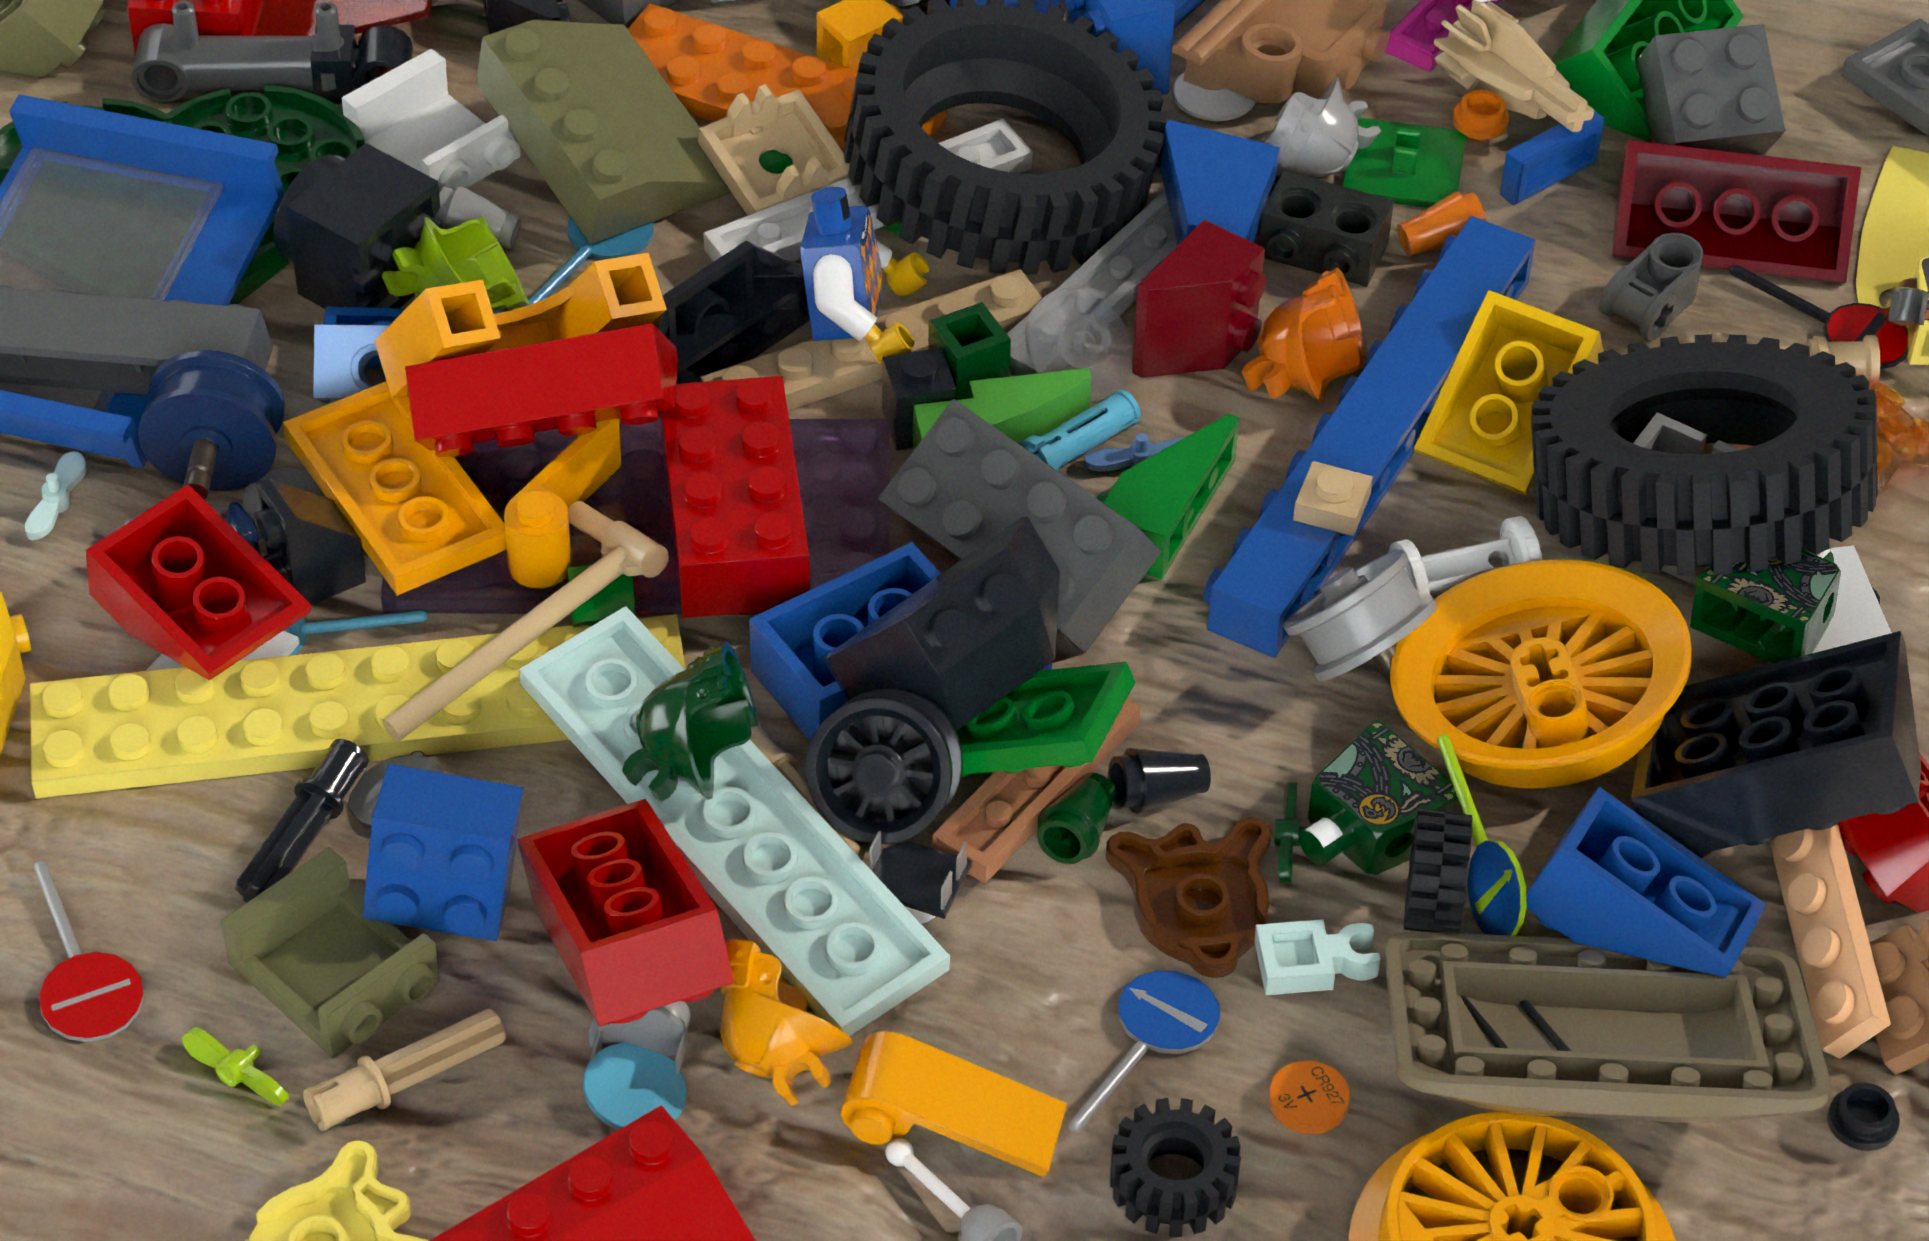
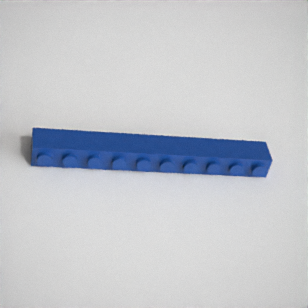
(1370, 432)

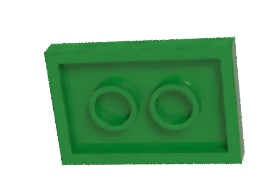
(1047, 720)

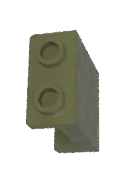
(324, 961)

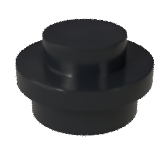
(1864, 1117)

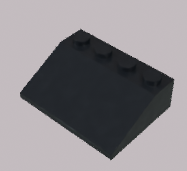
(1784, 748)

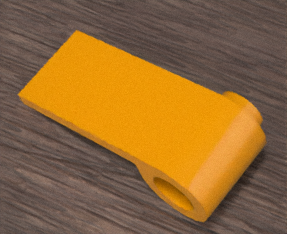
(538, 513)
(914, 1083)

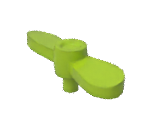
(233, 1066)

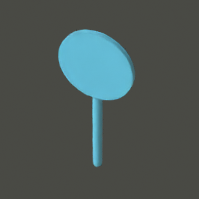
(631, 1082)

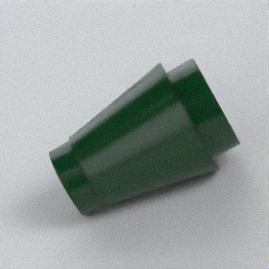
(1076, 820)

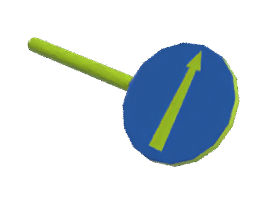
(1494, 873)

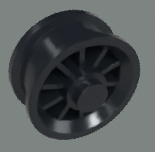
(884, 765)

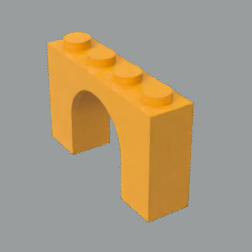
(461, 322)

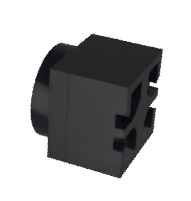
(346, 222)

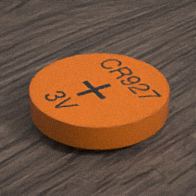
(1309, 1097)

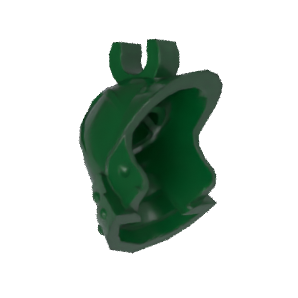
(692, 722)

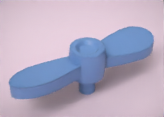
(1118, 458)

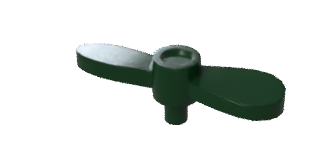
(1287, 833)

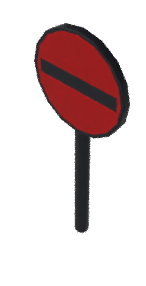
(1845, 323)

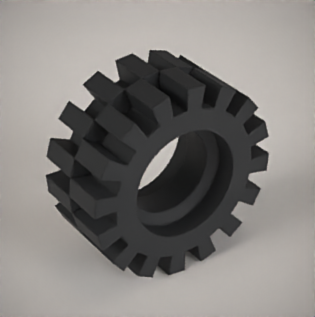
(1438, 871)
(1175, 1200)

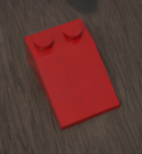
(191, 585)

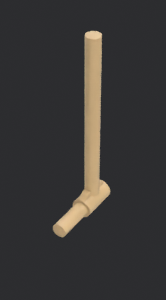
(622, 551)

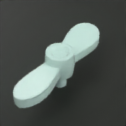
(55, 495)

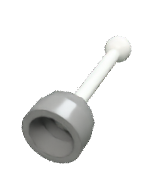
(977, 1223)

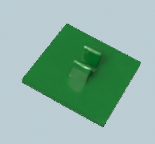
(1408, 163)

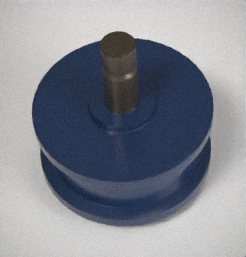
(211, 421)

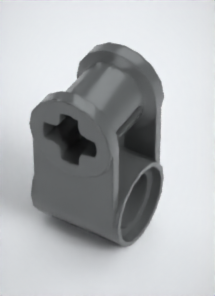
(1655, 284)

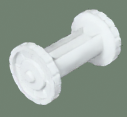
(1442, 570)

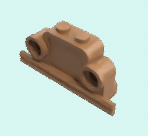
(1283, 46)

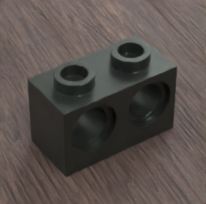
(1325, 227)

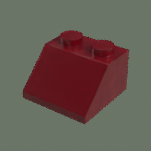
(1199, 304)

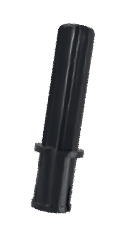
(315, 803)

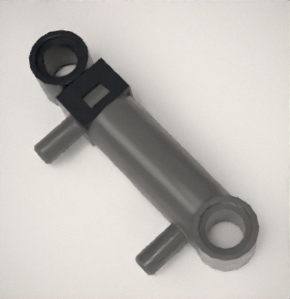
(329, 63)

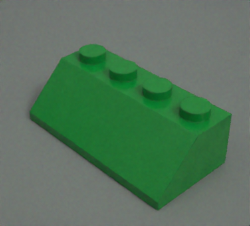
(1605, 47)

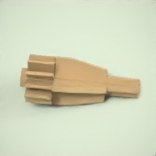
(1499, 56)

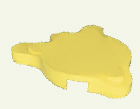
(338, 1205)

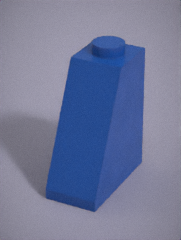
(1216, 179)

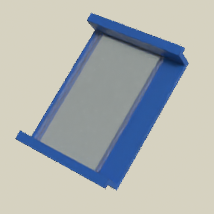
(126, 212)

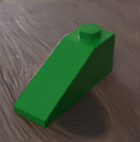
(1174, 488)

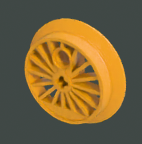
(1499, 671)
(1494, 1210)

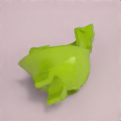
(456, 257)

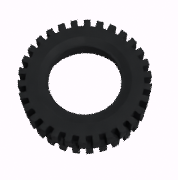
(1016, 62)
(1791, 491)

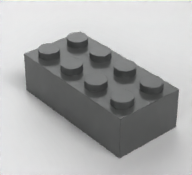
(976, 481)

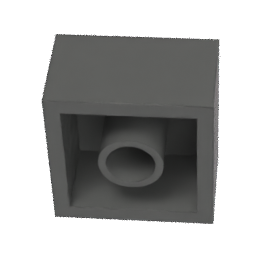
(1712, 90)

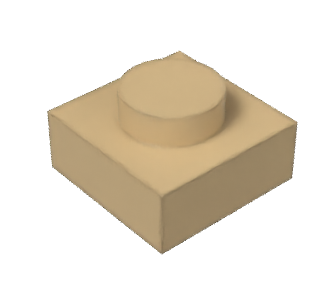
(1332, 498)

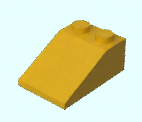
(1489, 394)

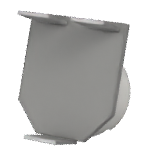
(659, 1030)

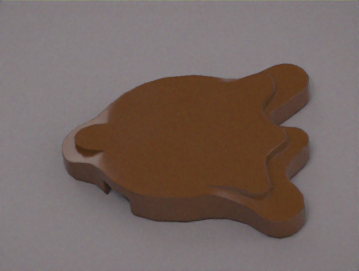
(1197, 895)

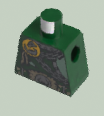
(1771, 610)
(1370, 801)

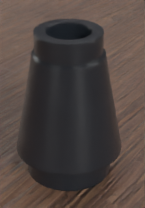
(1156, 778)

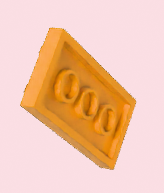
(407, 505)

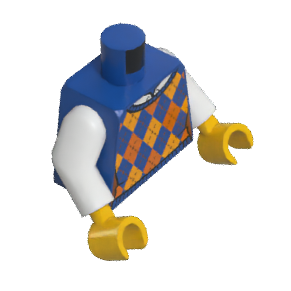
(846, 275)

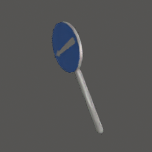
(1161, 1014)

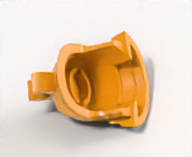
(769, 1024)

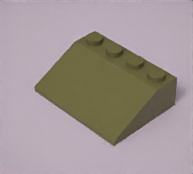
(597, 123)

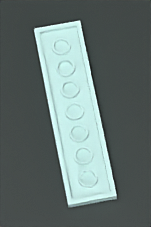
(752, 844)

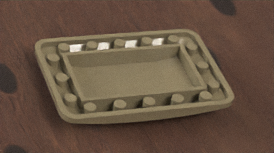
(1639, 1031)

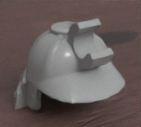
(1320, 133)

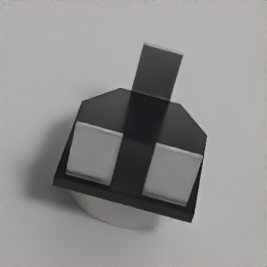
(920, 876)

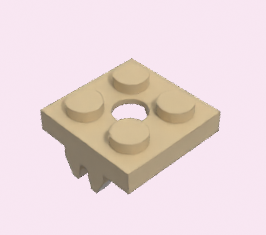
(769, 124)

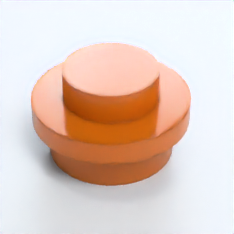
(1481, 115)

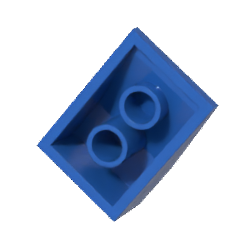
(1641, 893)

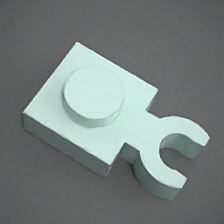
(1305, 959)

